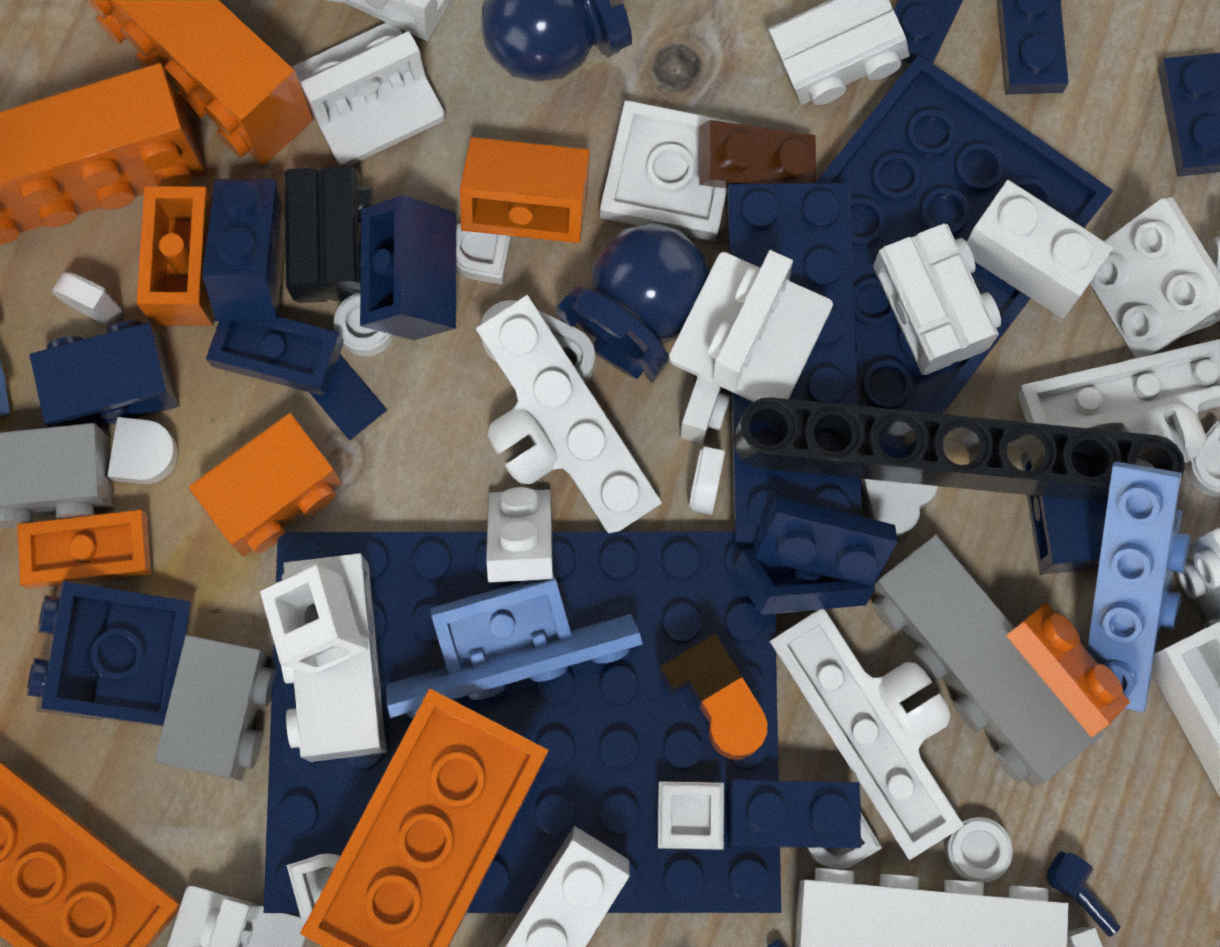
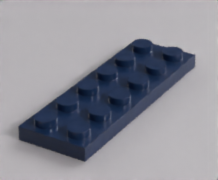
(814, 231)

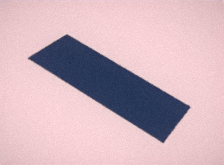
(349, 401)

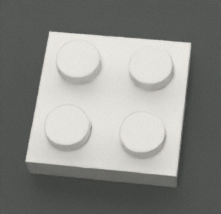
(657, 173)

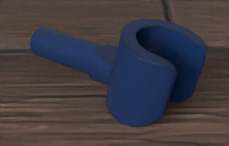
(1068, 876)

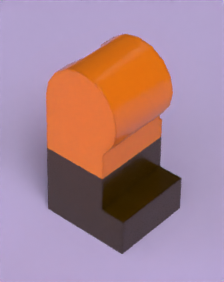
(723, 696)

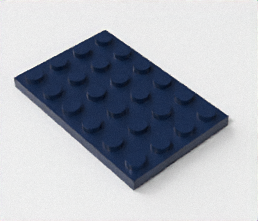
(928, 161)

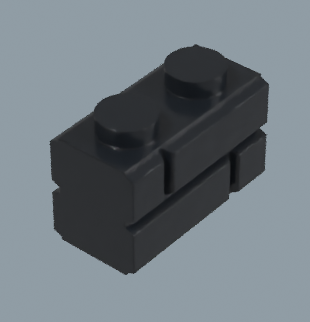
(323, 232)

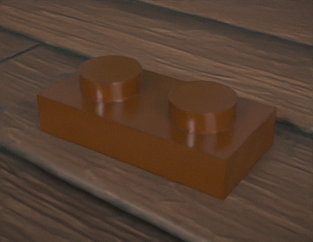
(754, 155)

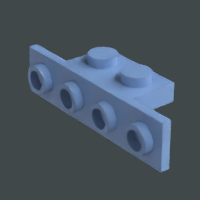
(1136, 575)
(506, 639)

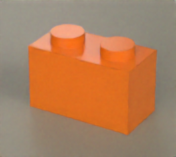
(524, 190)
(173, 256)
(267, 486)

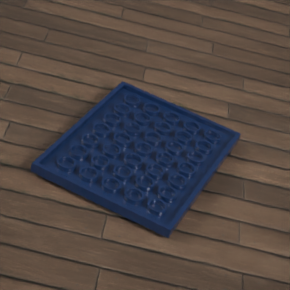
(605, 724)

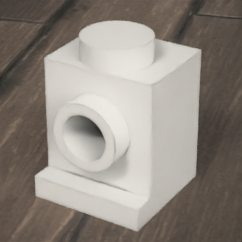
(292, 615)

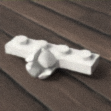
(1139, 395)
(561, 420)
(874, 728)

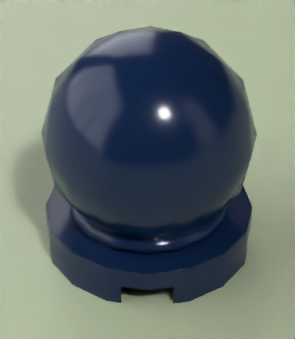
(551, 36)
(638, 297)

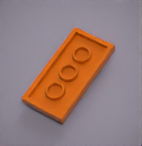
(427, 832)
(67, 882)

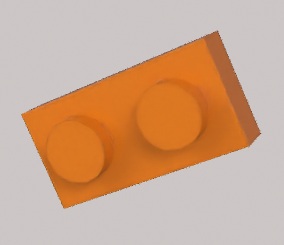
(83, 549)
(1069, 670)

